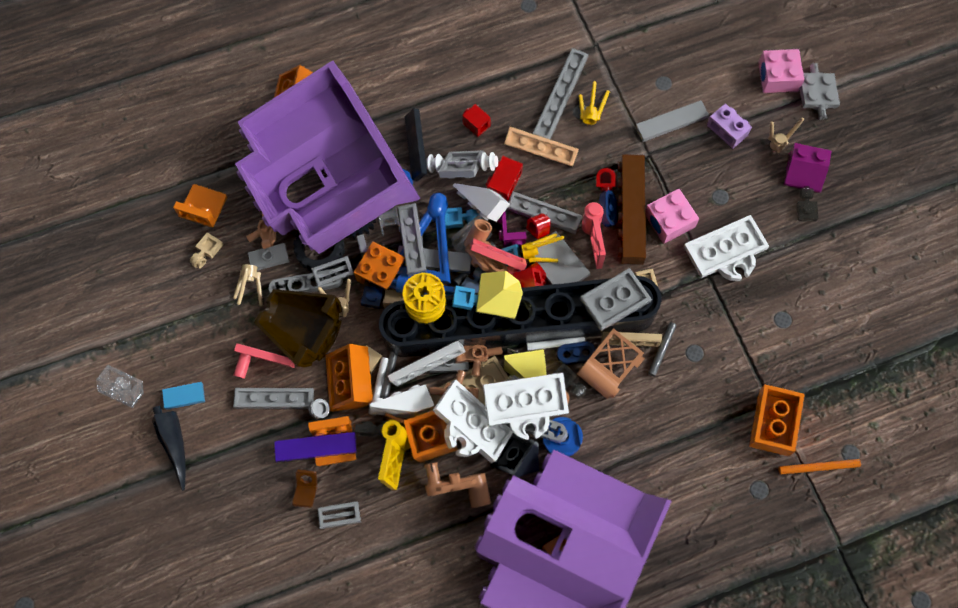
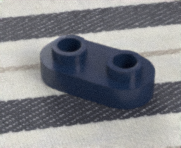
(609, 204)
(575, 351)

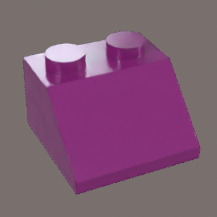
(807, 167)

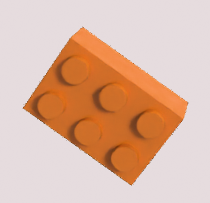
(777, 420)

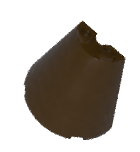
(301, 324)

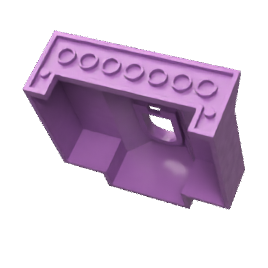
(320, 128)
(606, 534)

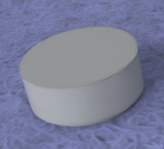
(319, 408)

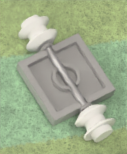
(461, 163)

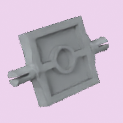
(819, 91)

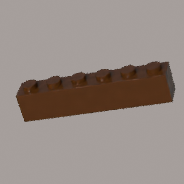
(632, 209)

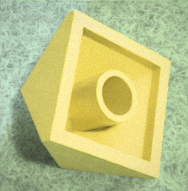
(499, 294)
(526, 364)

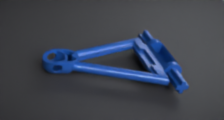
(435, 211)

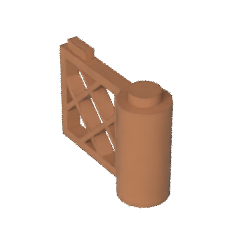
(599, 376)

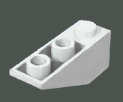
(485, 200)
(406, 404)

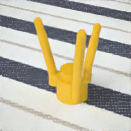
(590, 114)
(530, 249)

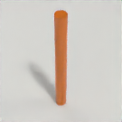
(819, 466)

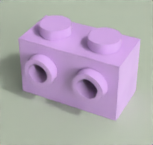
(729, 125)

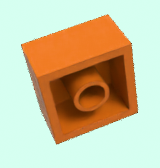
(427, 436)

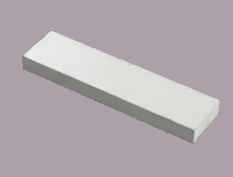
(426, 363)

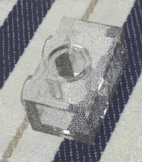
(120, 386)

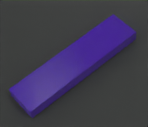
(315, 447)

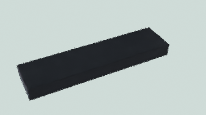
(415, 144)

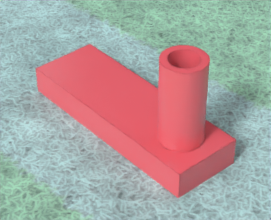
(514, 262)
(248, 352)

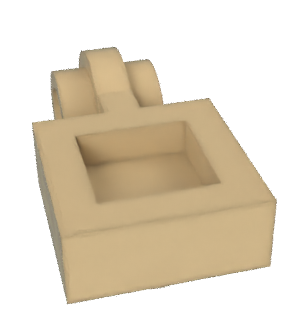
(208, 247)

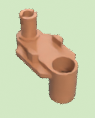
(481, 231)
(475, 484)

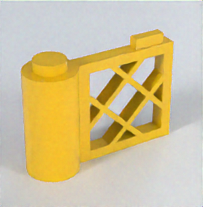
(396, 444)

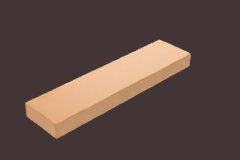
(541, 146)

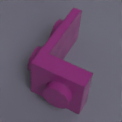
(510, 238)

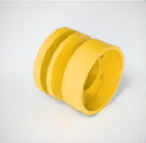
(425, 308)

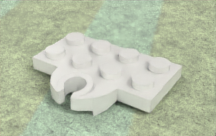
(727, 249)
(526, 402)
(469, 424)

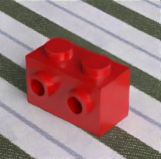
(505, 177)

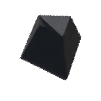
(518, 457)

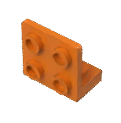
(201, 205)
(379, 266)
(330, 427)

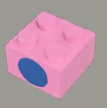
(781, 71)
(671, 216)

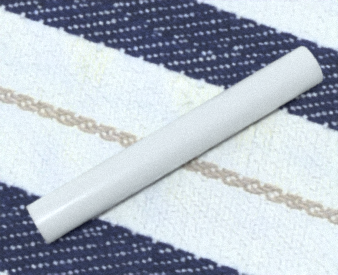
(553, 343)
(380, 379)

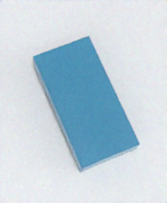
(183, 395)

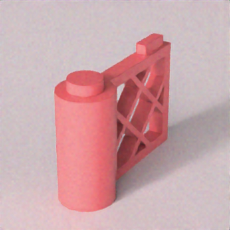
(591, 225)

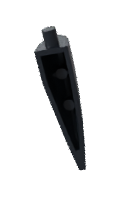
(170, 436)

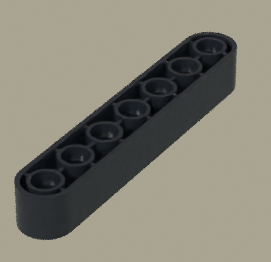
(504, 331)

